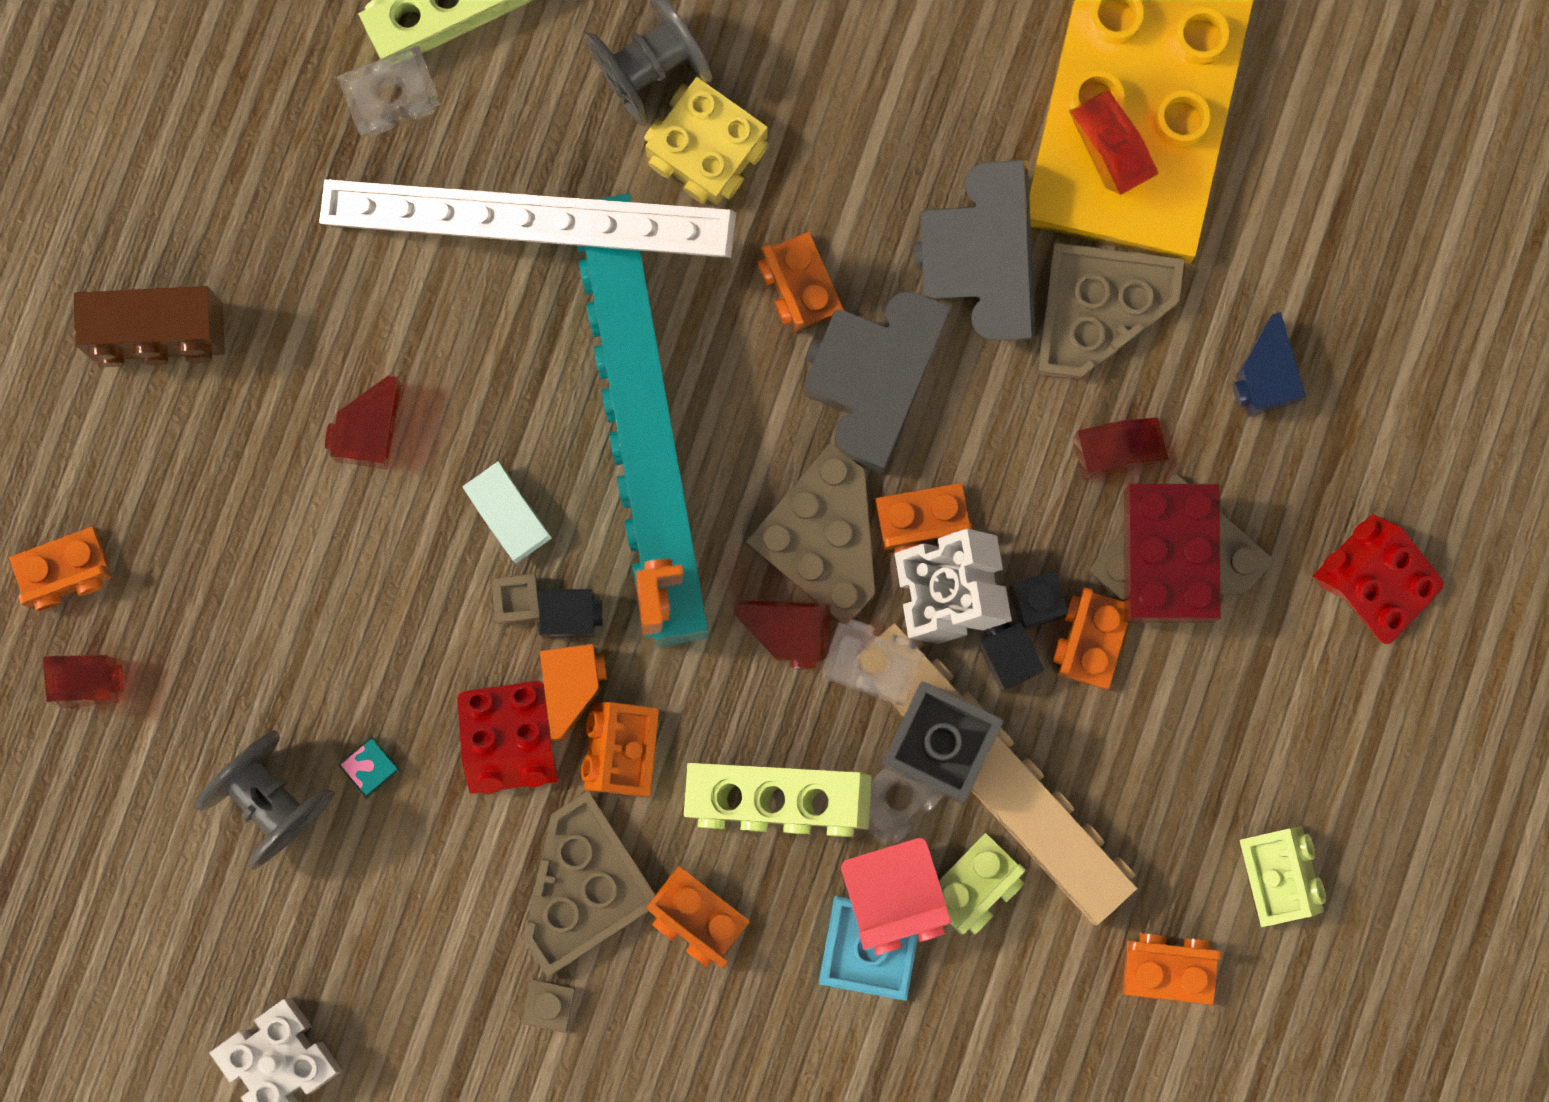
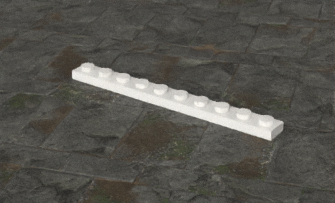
(529, 218)

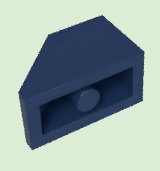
(1269, 372)

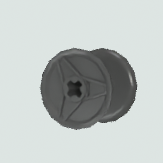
(649, 58)
(263, 799)

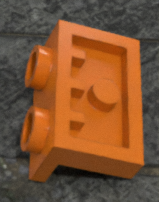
(800, 281)
(921, 516)
(60, 569)
(654, 601)
(1092, 640)
(620, 749)
(698, 916)
(1171, 971)

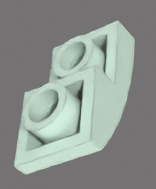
(507, 512)

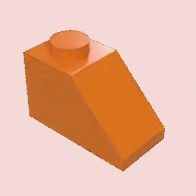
(570, 685)

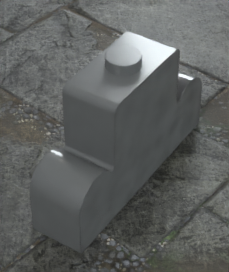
(984, 251)
(874, 373)

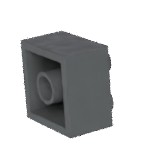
(942, 742)

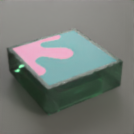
(369, 767)

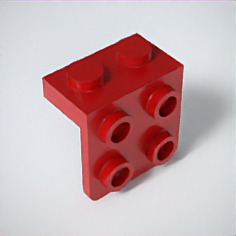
(1381, 577)
(505, 738)

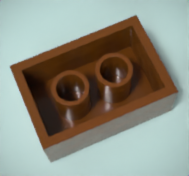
(149, 325)

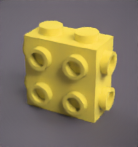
(705, 142)

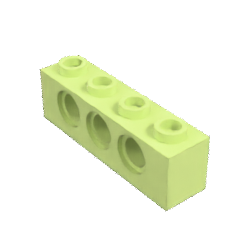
(435, 24)
(710, 784)

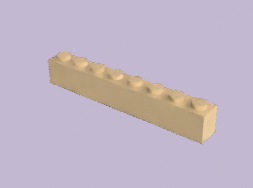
(1029, 811)

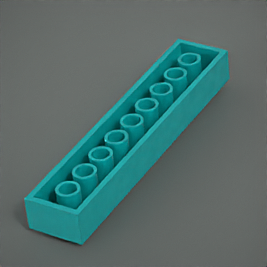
(643, 428)

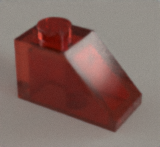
(1113, 143)
(366, 426)
(1119, 447)
(789, 629)
(82, 680)

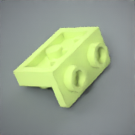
(1283, 876)
(978, 882)

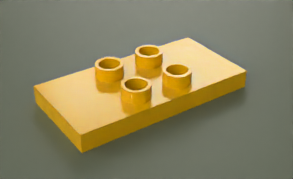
(1174, 80)

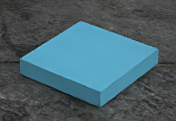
(860, 970)

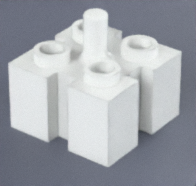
(952, 586)
(276, 1057)

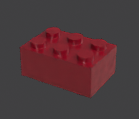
(1172, 553)

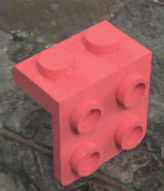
(896, 895)

